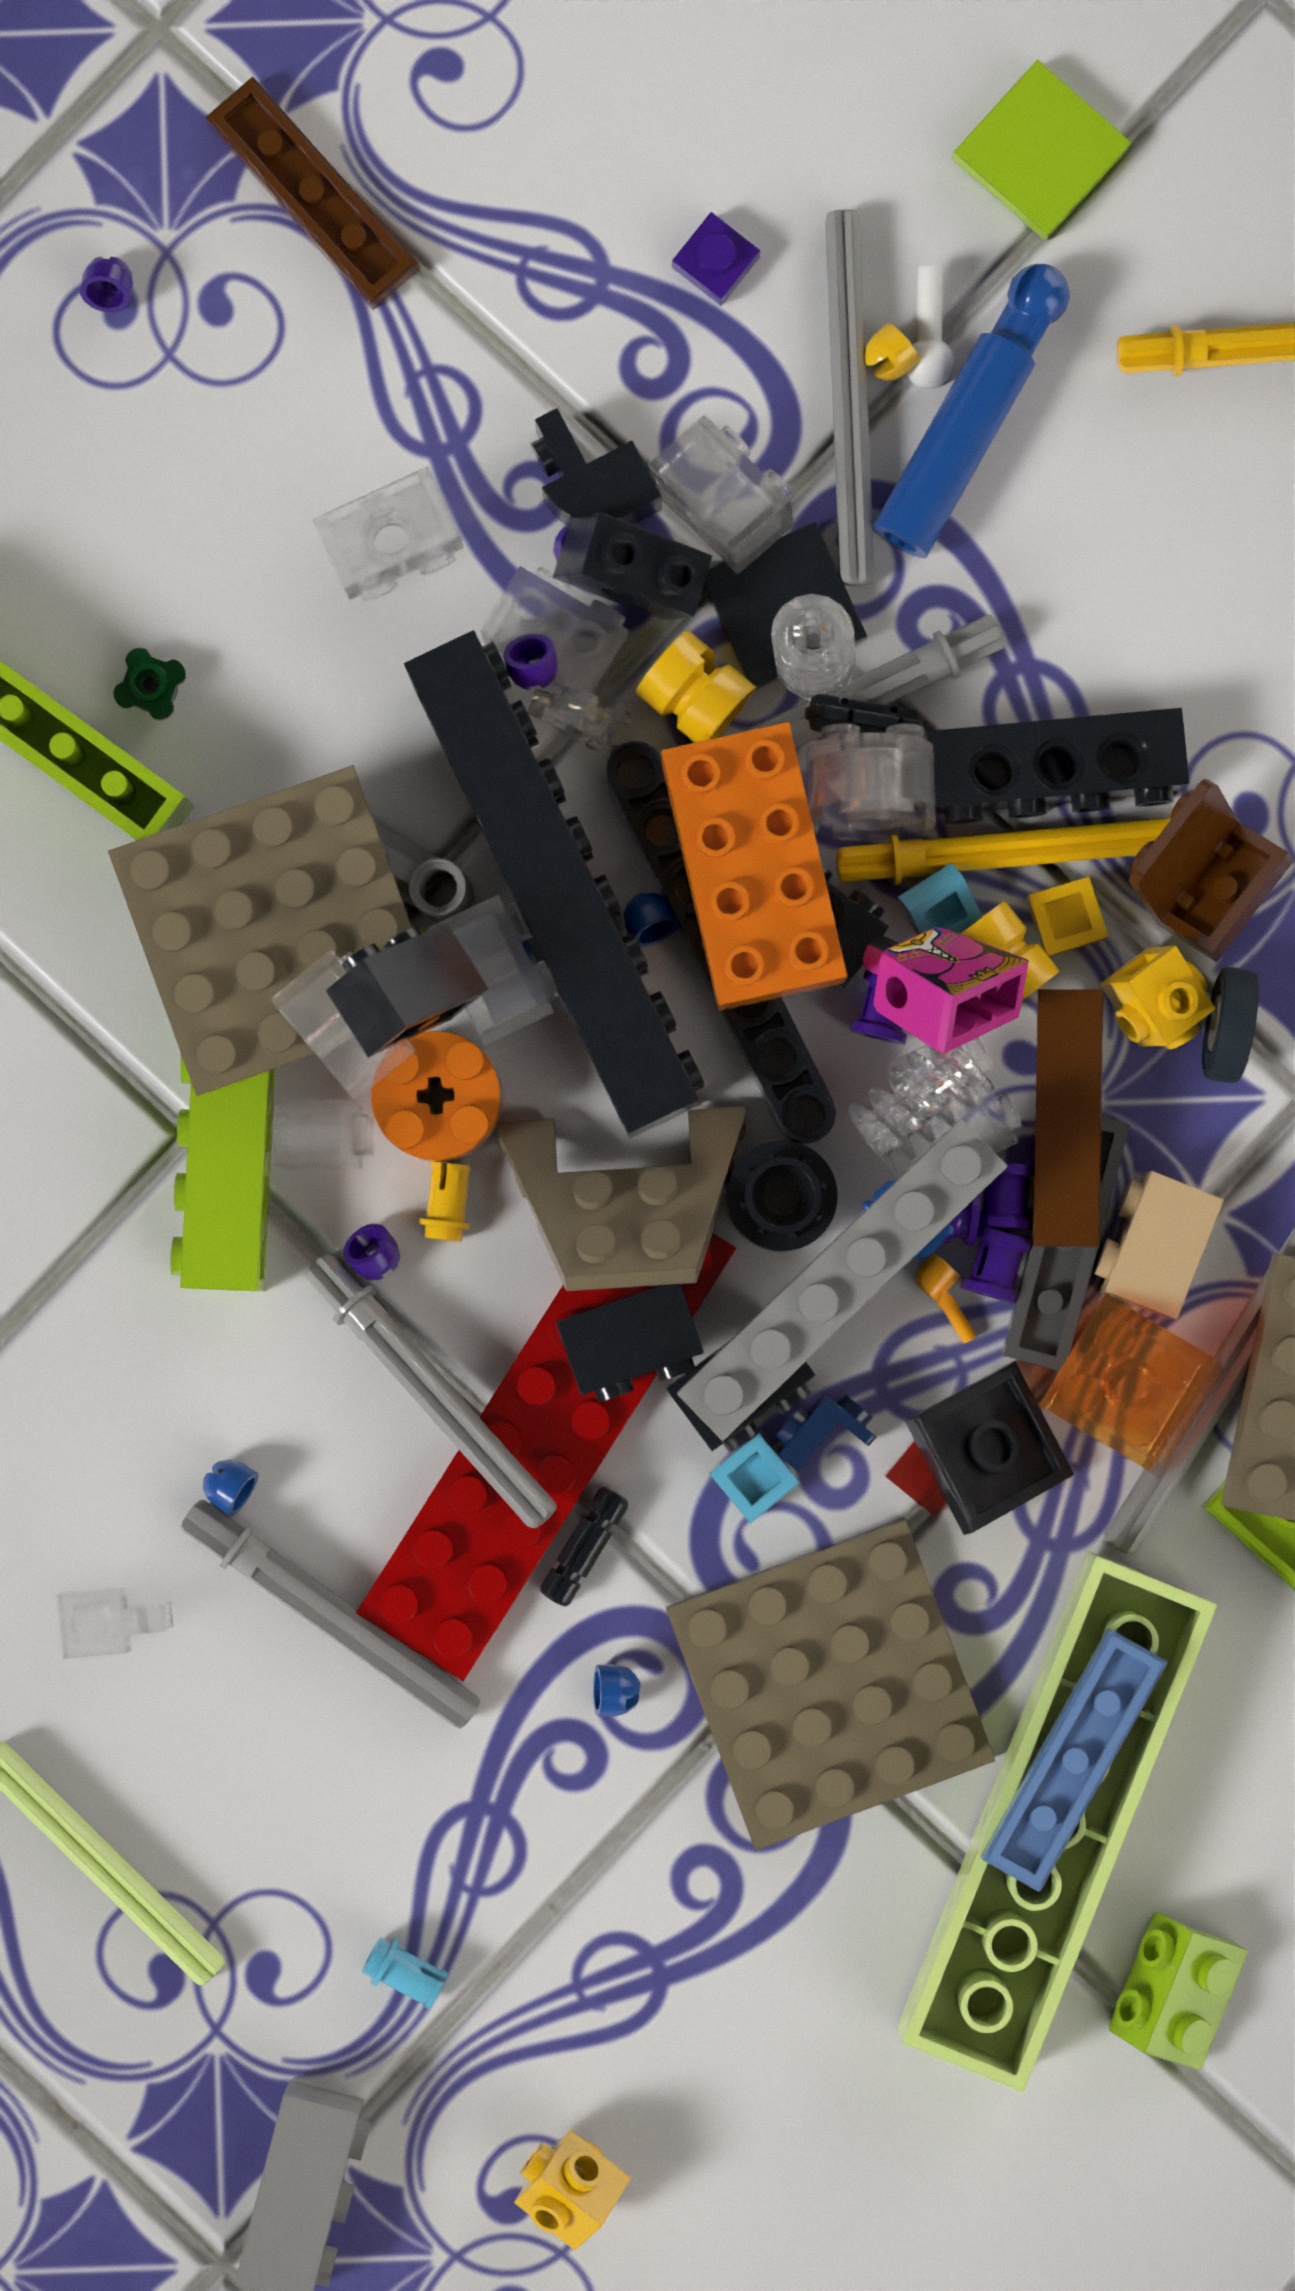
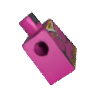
(945, 986)

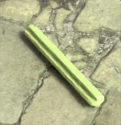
(107, 1868)

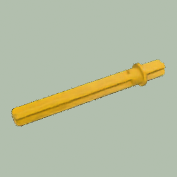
(1205, 348)
(997, 850)

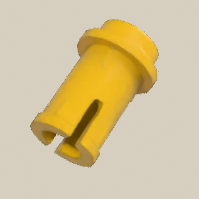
(447, 1202)

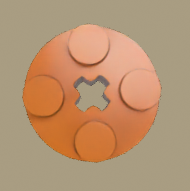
(464, 1122)

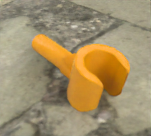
(935, 1279)

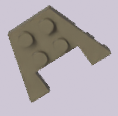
(630, 1221)

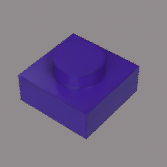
(716, 258)

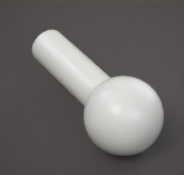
(935, 356)

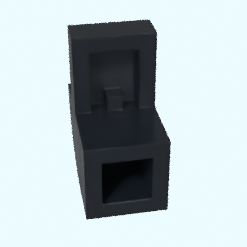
(610, 484)

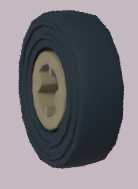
(1231, 1025)

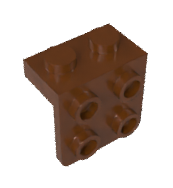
(1206, 872)

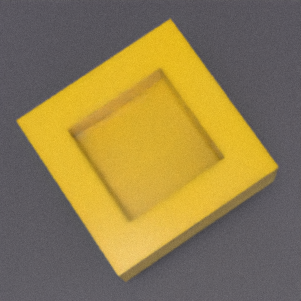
(1067, 916)

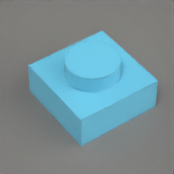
(941, 902)
(754, 1477)

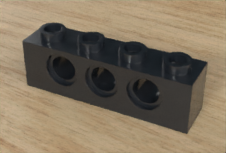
(1150, 737)

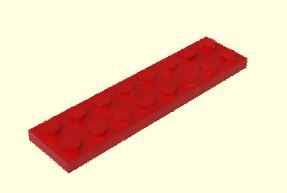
(467, 1545)

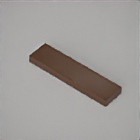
(312, 193)
(1068, 1118)

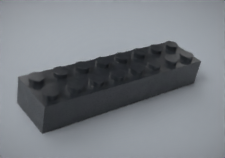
(548, 877)

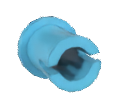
(404, 1972)

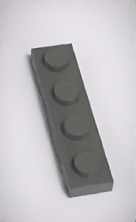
(1058, 1278)

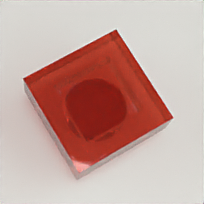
(916, 1480)

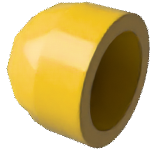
(892, 351)

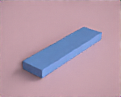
(1073, 1759)

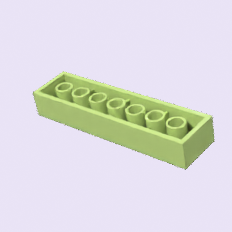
(999, 1943)

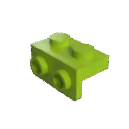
(1177, 1991)

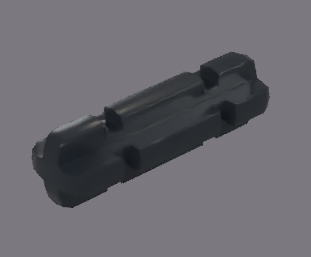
(869, 716)
(584, 1546)

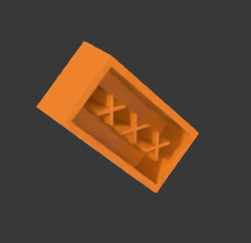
(753, 866)

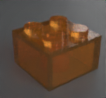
(1132, 1386)

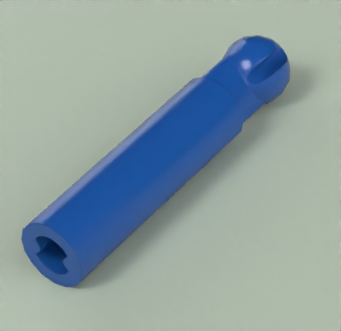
(972, 413)

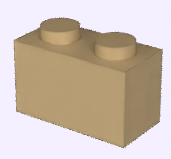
(1158, 1243)

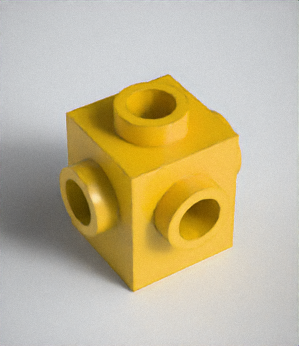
(1158, 998)
(570, 2188)

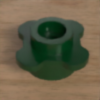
(160, 698)

